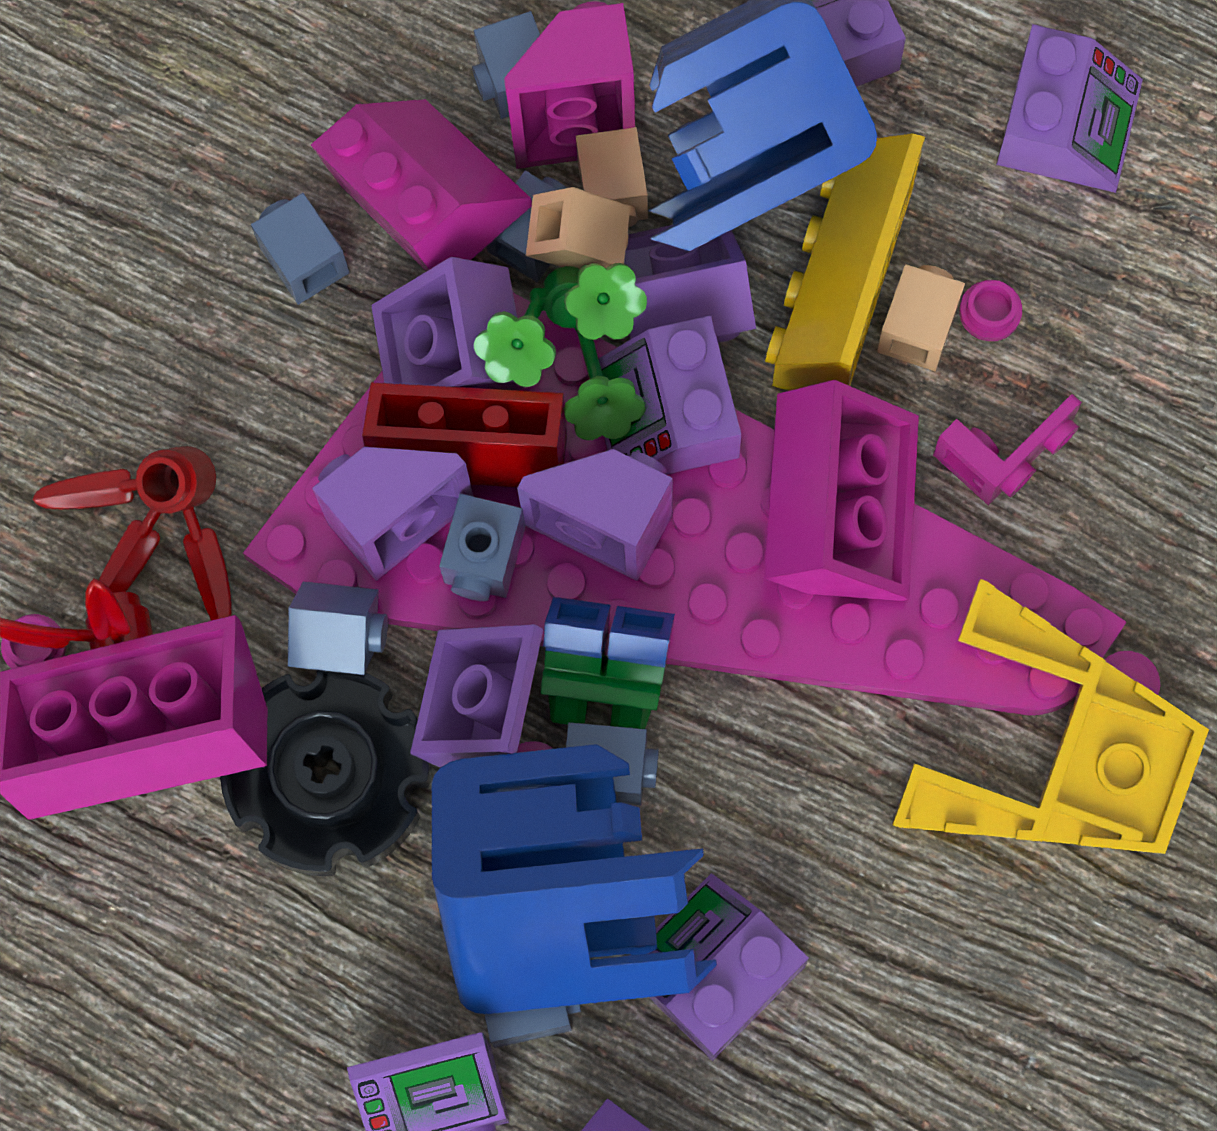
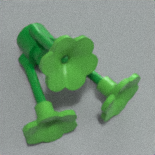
(595, 304)

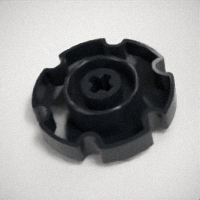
(353, 813)

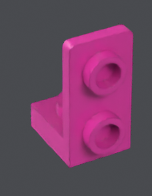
(975, 458)

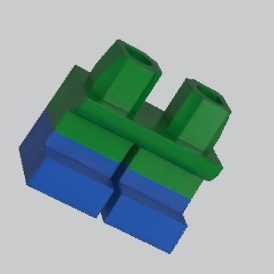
(581, 672)

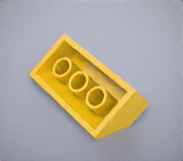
(845, 267)

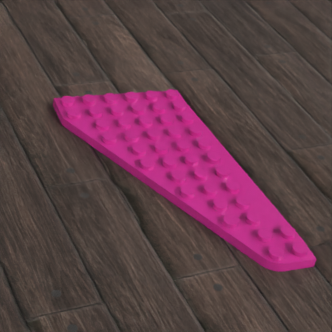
(714, 582)

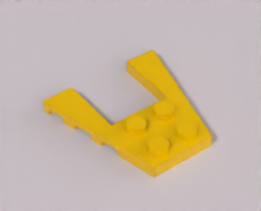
(1117, 764)

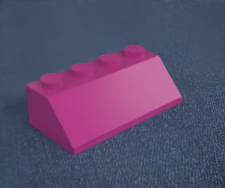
(131, 719)

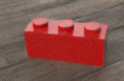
(492, 430)

